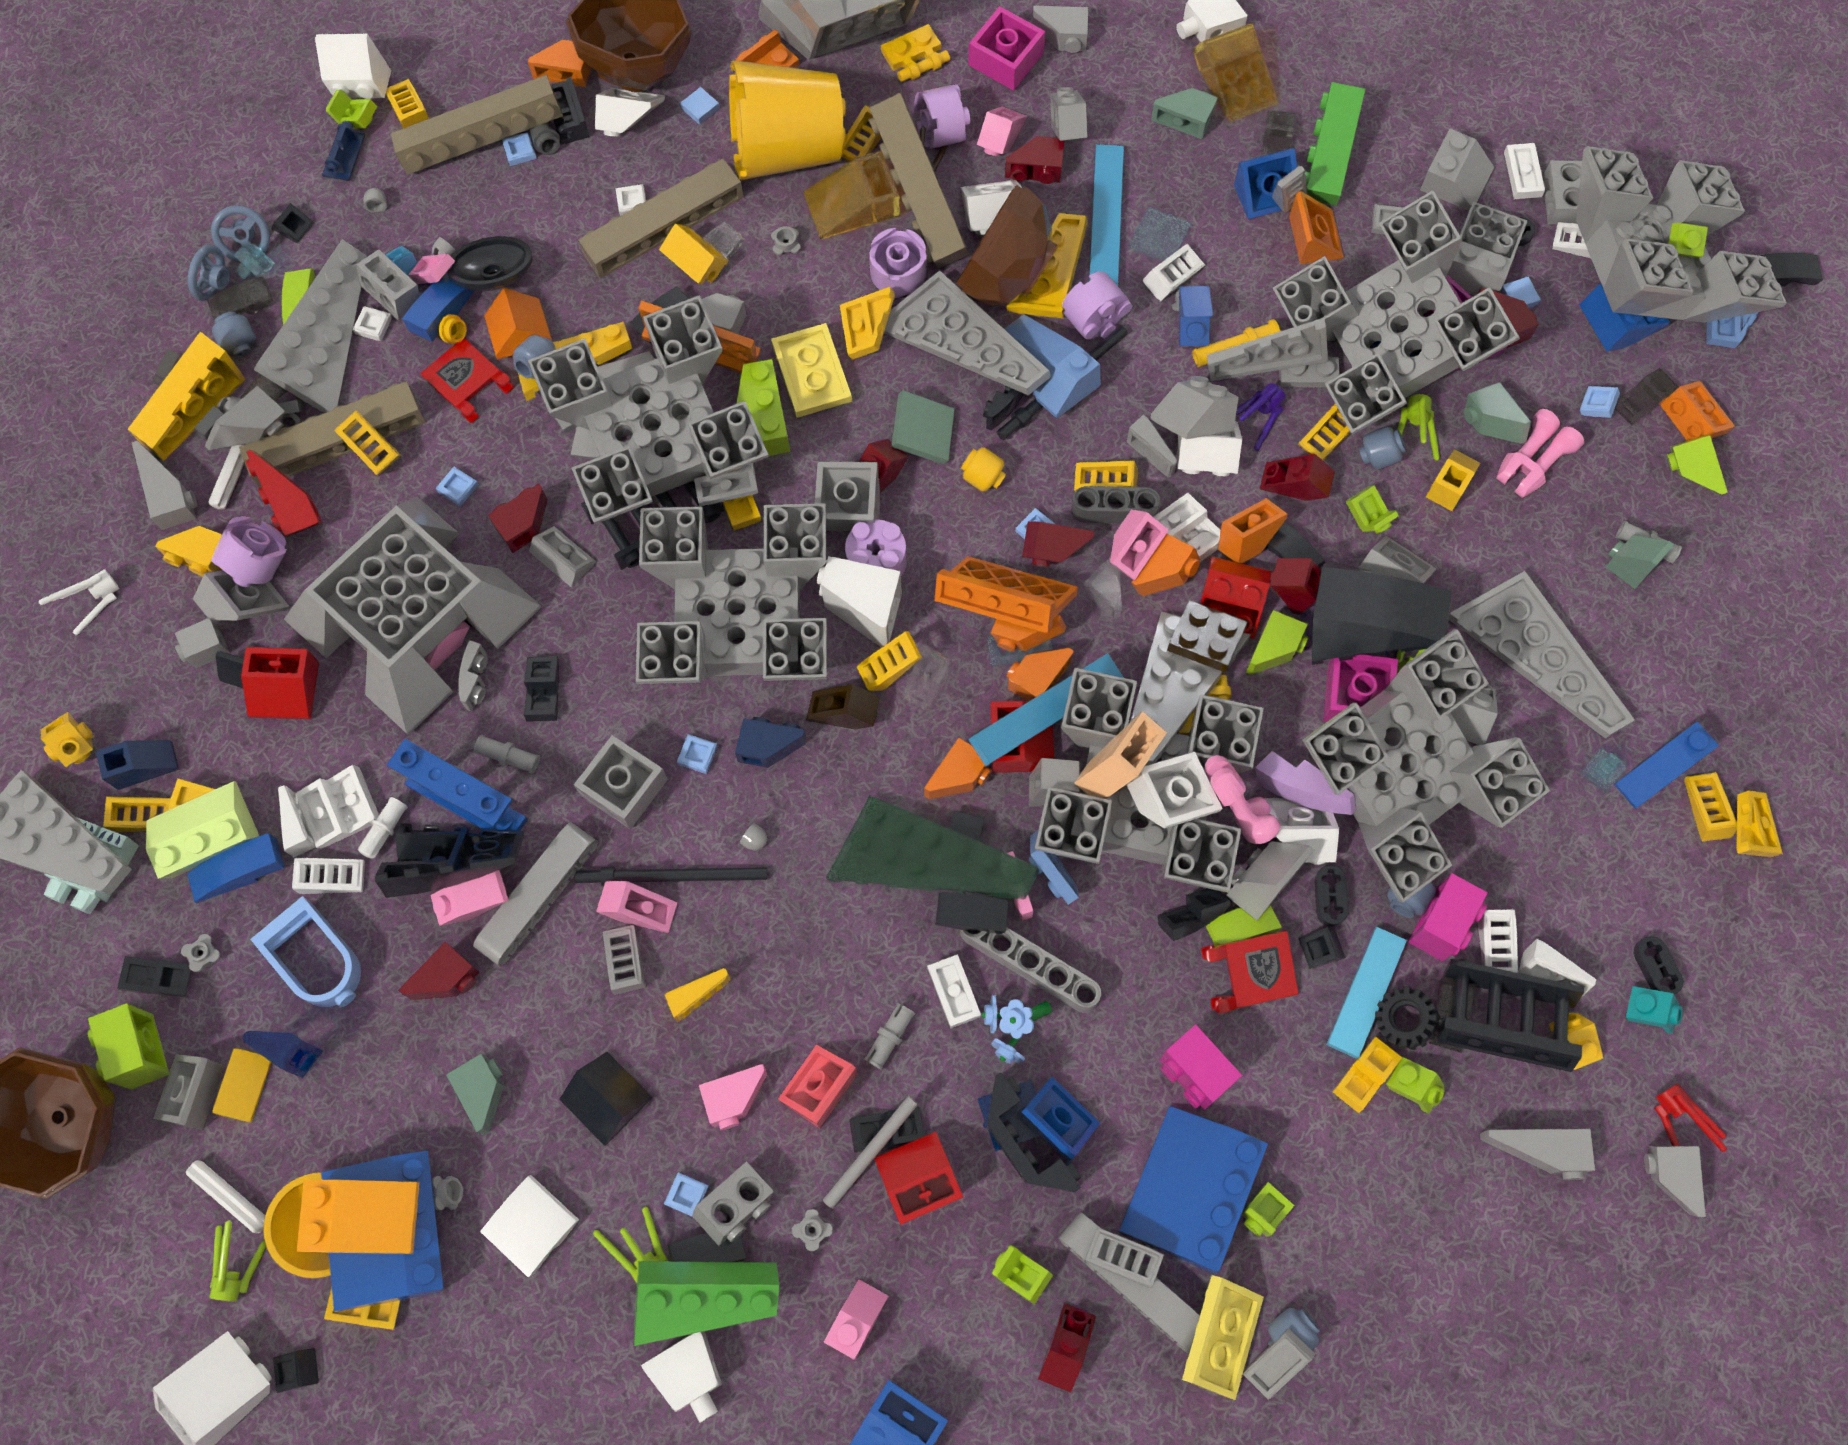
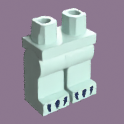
(86, 898)

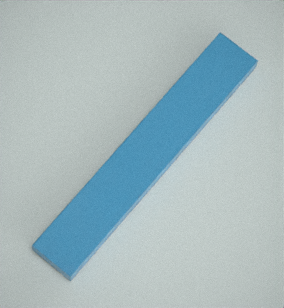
(1106, 210)
(1031, 717)

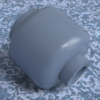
(234, 334)
(528, 349)
(1382, 448)
(1416, 904)
(1299, 1323)

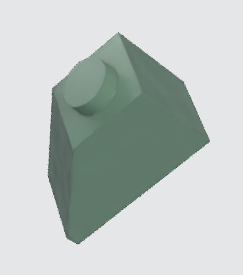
(1186, 111)
(1496, 414)
(1637, 558)
(479, 1090)

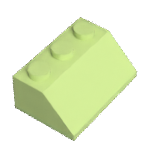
(198, 831)

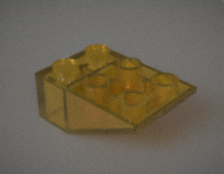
(1236, 72)
(853, 196)

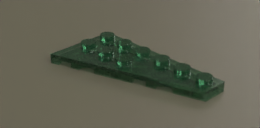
(915, 853)

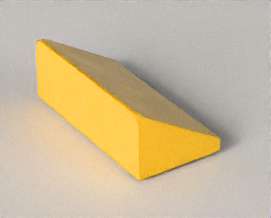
(242, 1085)

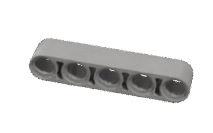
(534, 893)
(1038, 975)
(1158, 1303)

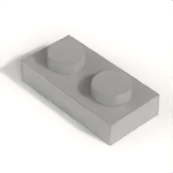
(1310, 375)

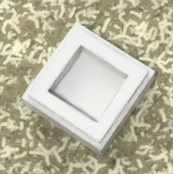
(629, 197)
(372, 323)

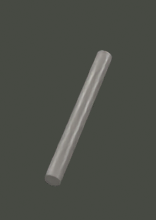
(870, 1152)

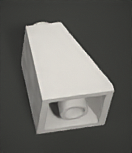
(862, 596)
(212, 1391)

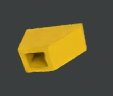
(1452, 480)
(192, 549)

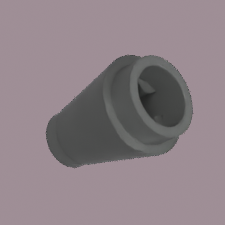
(544, 136)

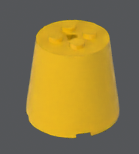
(784, 118)

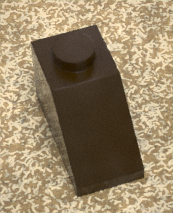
(843, 707)

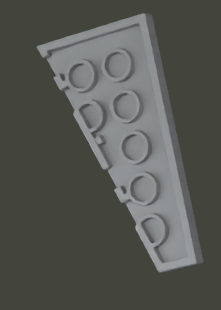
(956, 329)
(1532, 639)
(1173, 683)

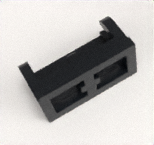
(572, 124)

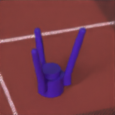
(1265, 401)

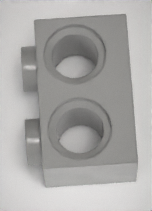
(1068, 114)
(1562, 190)
(387, 284)
(728, 1200)

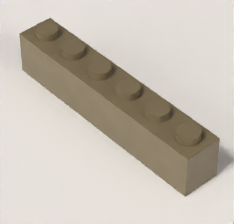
(476, 124)
(918, 180)
(650, 222)
(316, 442)

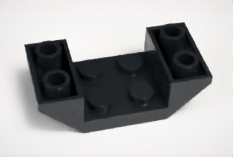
(1057, 1175)

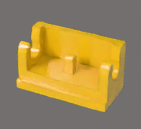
(693, 254)

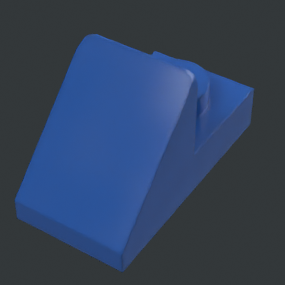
(1194, 315)

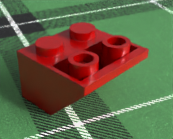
(1236, 591)
(279, 682)
(1028, 754)
(918, 1178)

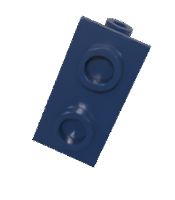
(343, 152)

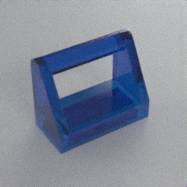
(284, 1050)

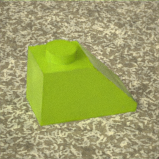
(1698, 463)
(1278, 642)

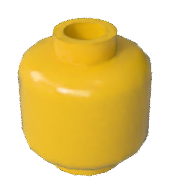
(983, 469)

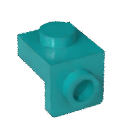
(1654, 1008)

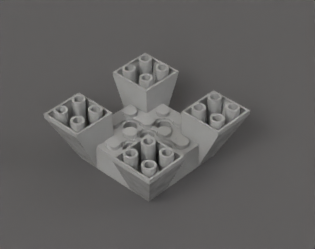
(829, 25)
(1633, 248)
(1415, 283)
(608, 407)
(703, 580)
(397, 638)
(1421, 764)
(1087, 825)

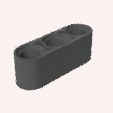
(1102, 496)

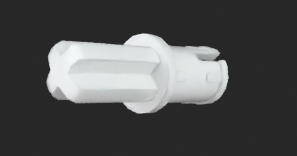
(382, 828)

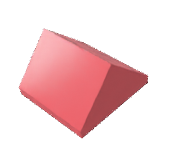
(818, 1085)

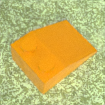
(358, 1216)

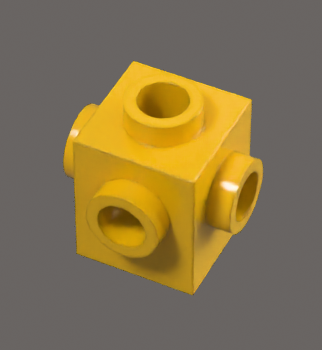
(67, 740)

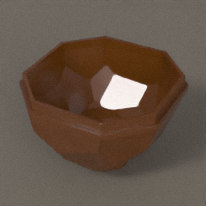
(630, 40)
(1010, 251)
(36, 1147)

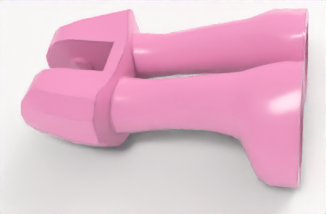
(1543, 426)
(1250, 815)

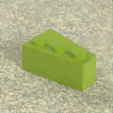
(761, 394)

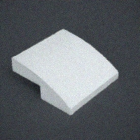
(1189, 523)
(337, 806)
(529, 1225)

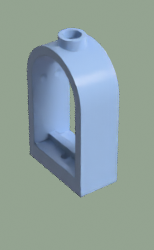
(287, 925)

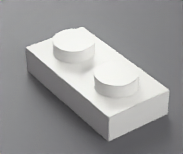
(1524, 171)
(954, 991)

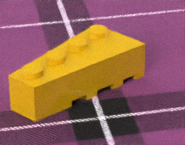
(185, 396)

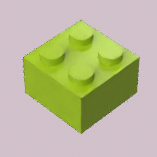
(127, 1046)

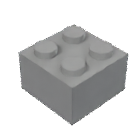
(621, 782)

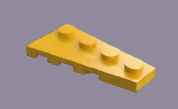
(1058, 275)
(603, 343)

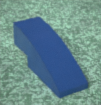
(434, 304)
(236, 867)

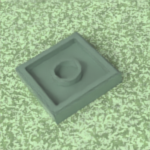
(923, 427)

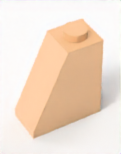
(1121, 758)

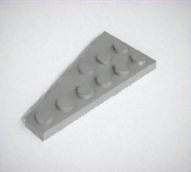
(315, 340)
(52, 841)

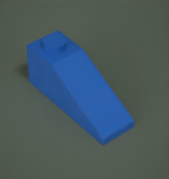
(1666, 765)

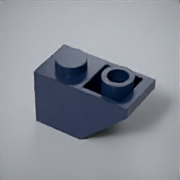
(767, 743)
(136, 761)

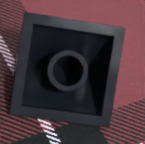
(604, 1097)

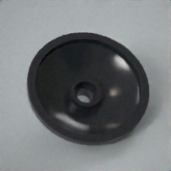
(490, 263)

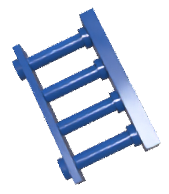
(454, 789)

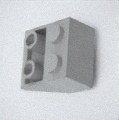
(1477, 715)

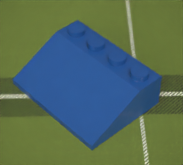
(1193, 1189)
(389, 1277)

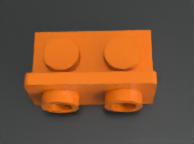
(770, 51)
(1696, 412)

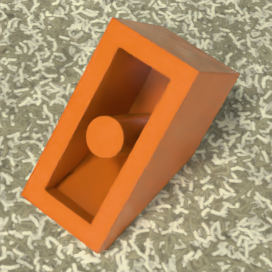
(559, 63)
(1250, 530)
(1167, 567)
(1013, 636)
(1038, 672)
(958, 772)

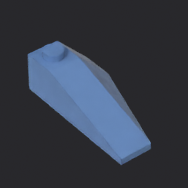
(1071, 368)

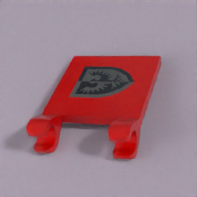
(462, 374)
(1258, 970)

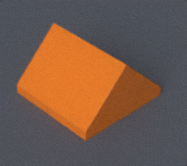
(1314, 230)
(513, 320)

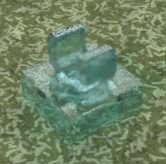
(252, 261)
(1603, 769)

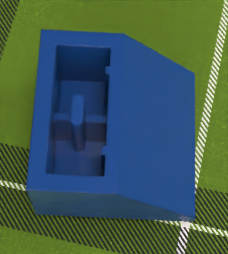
(1617, 329)

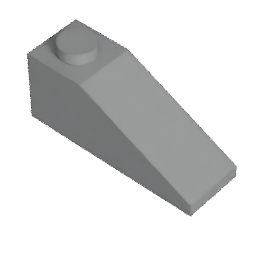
(165, 496)
(1552, 1150)

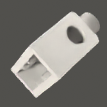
(1210, 18)
(686, 1375)

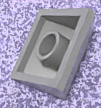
(189, 1091)

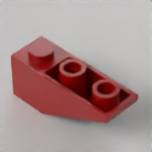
(290, 503)

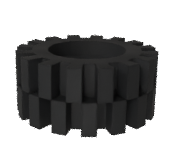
(1407, 1038)

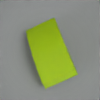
(293, 289)
(1240, 925)

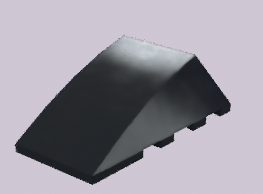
(1374, 614)
(444, 859)

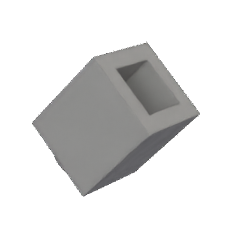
(200, 643)

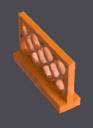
(736, 348)
(997, 600)

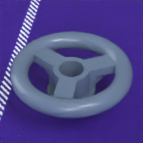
(242, 223)
(211, 275)

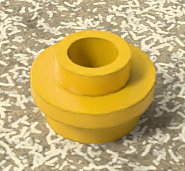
(452, 329)

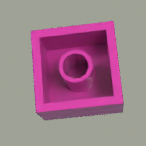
(1006, 48)
(1356, 681)
(1449, 917)
(1198, 1068)

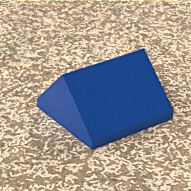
(1258, 179)
(1059, 1119)

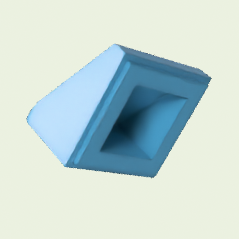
(403, 259)

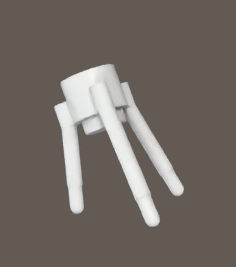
(99, 586)

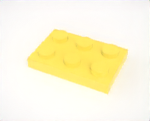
(811, 370)
(1223, 1337)

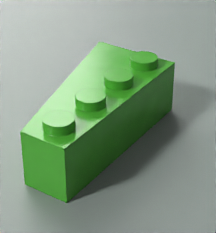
(1334, 142)
(701, 1297)

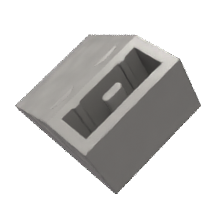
(1486, 248)

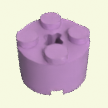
(942, 116)
(898, 261)
(1096, 306)
(878, 538)
(249, 551)

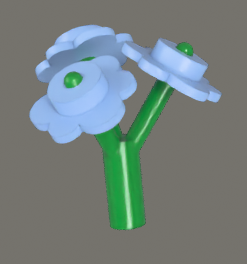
(1014, 1020)

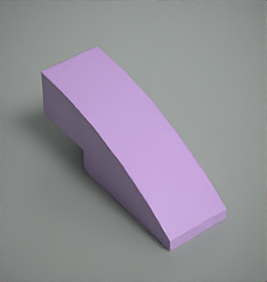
(1302, 785)

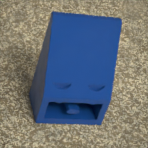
(899, 1420)

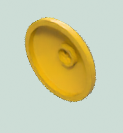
(282, 1230)

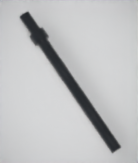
(1023, 416)
(670, 875)

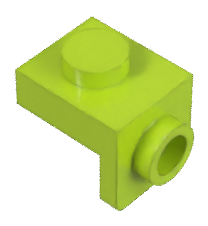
(357, 112)
(1688, 239)
(1371, 511)
(1417, 1084)
(1266, 1211)
(1021, 1274)

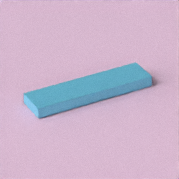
(1365, 992)

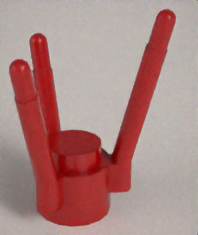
(1677, 1102)

